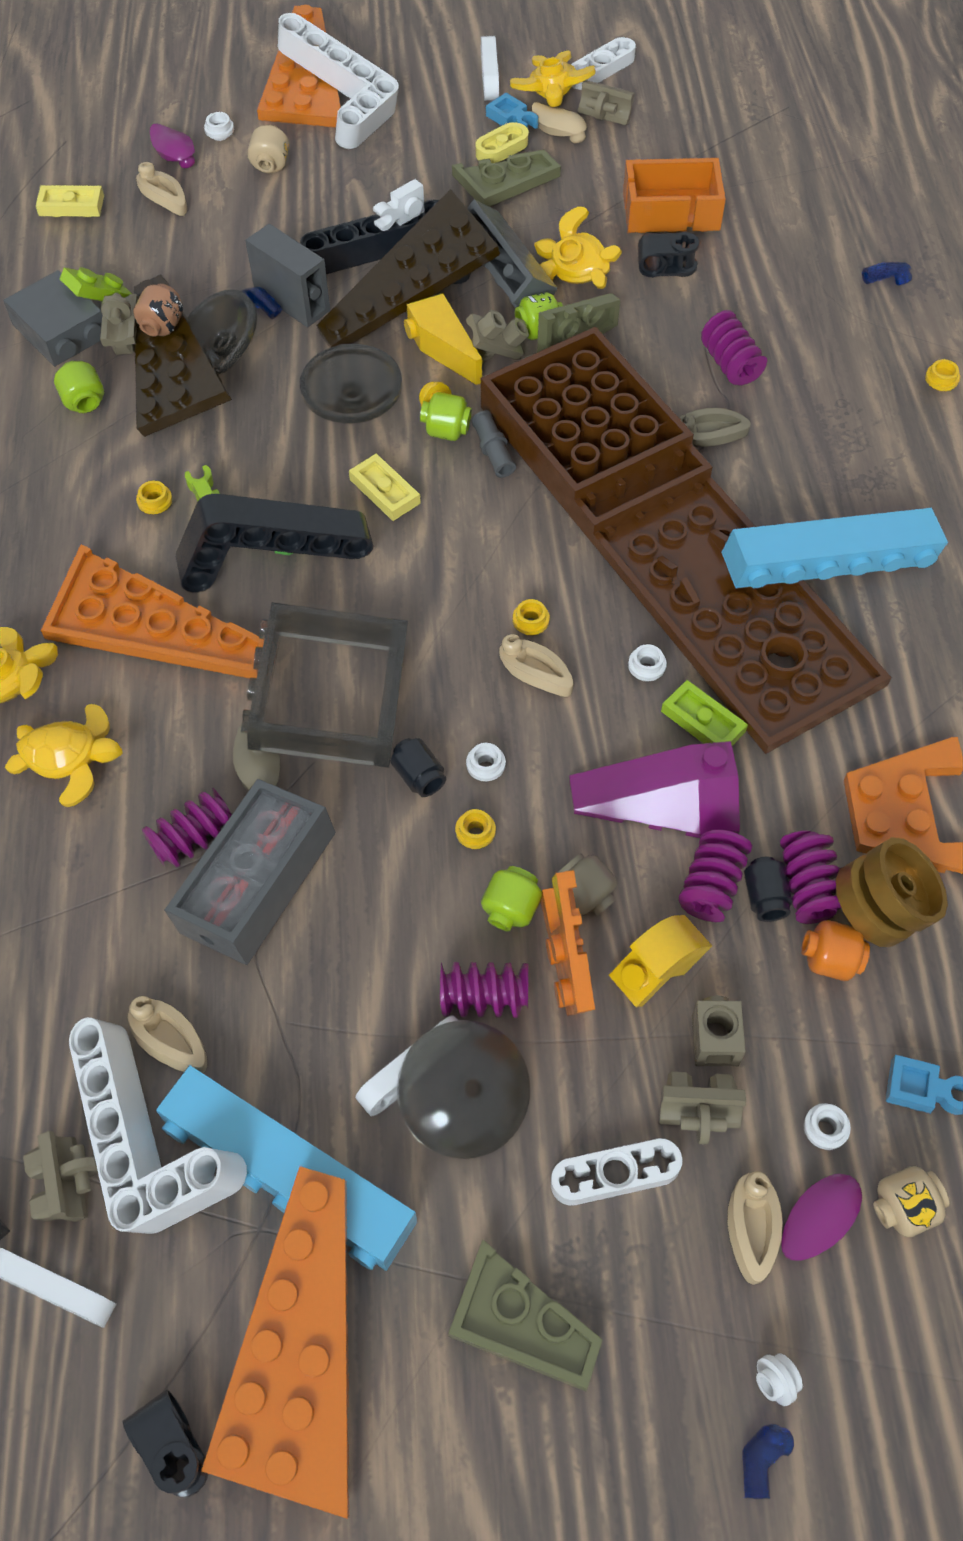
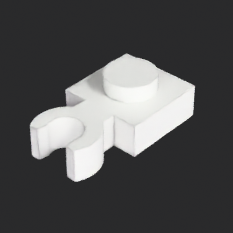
(405, 205)

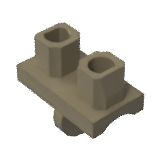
(606, 102)
(118, 323)
(494, 336)
(702, 1108)
(65, 1178)

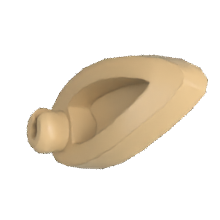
(560, 122)
(161, 188)
(536, 665)
(166, 1034)
(755, 1225)

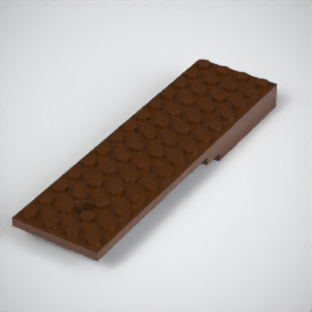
(661, 523)

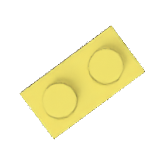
(69, 200)
(384, 487)

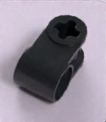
(665, 256)
(162, 1438)

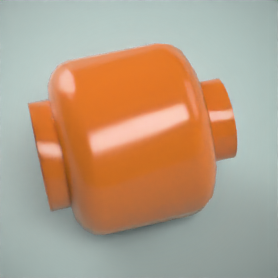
(835, 950)

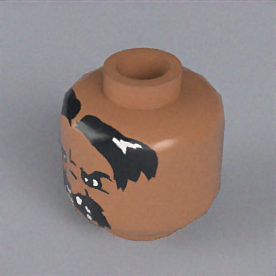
(158, 310)

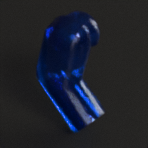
(885, 270)
(263, 300)
(760, 1454)

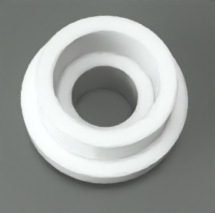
(218, 126)
(647, 654)
(482, 753)
(832, 1115)
(778, 1379)

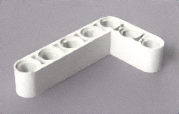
(369, 87)
(134, 1185)

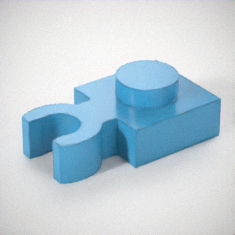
(509, 109)
(918, 1086)

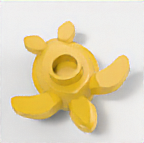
(552, 77)
(576, 256)
(21, 668)
(66, 750)

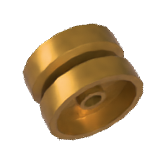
(891, 892)

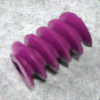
(733, 348)
(188, 828)
(714, 874)
(811, 875)
(483, 989)

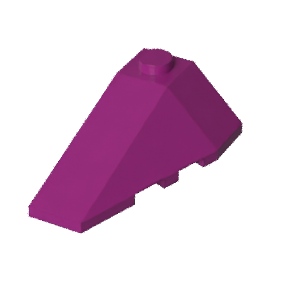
(674, 789)

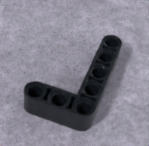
(359, 241)
(264, 524)

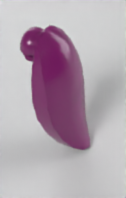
(172, 145)
(821, 1217)

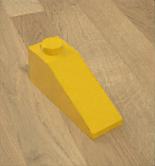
(443, 337)

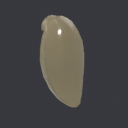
(715, 426)
(254, 764)

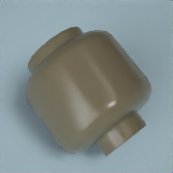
(593, 883)

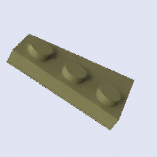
(499, 181)
(572, 319)
(522, 1324)

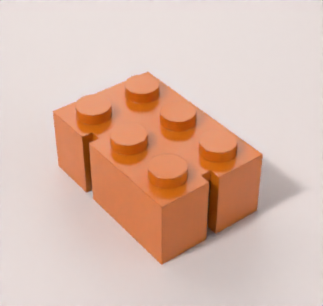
(673, 195)

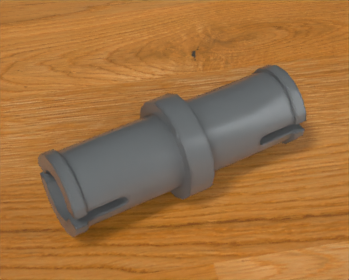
(493, 444)

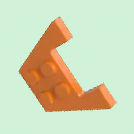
(895, 802)
(565, 945)

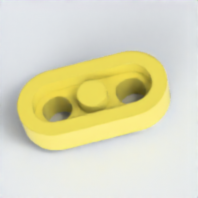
(502, 142)

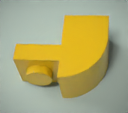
(657, 955)

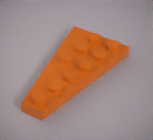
(296, 93)
(136, 617)
(289, 1388)

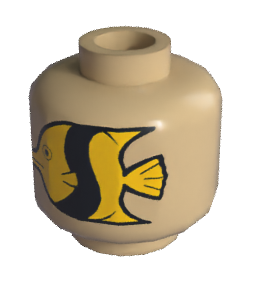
(268, 149)
(911, 1201)

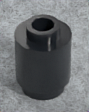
(418, 767)
(768, 889)

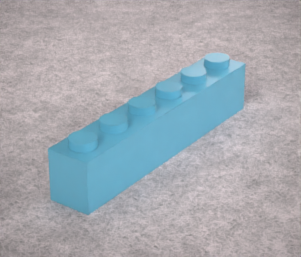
(833, 547)
(272, 1153)

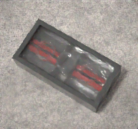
(251, 871)

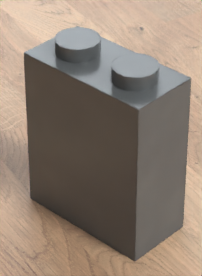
(289, 274)
(55, 318)

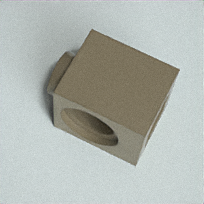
(714, 1049)

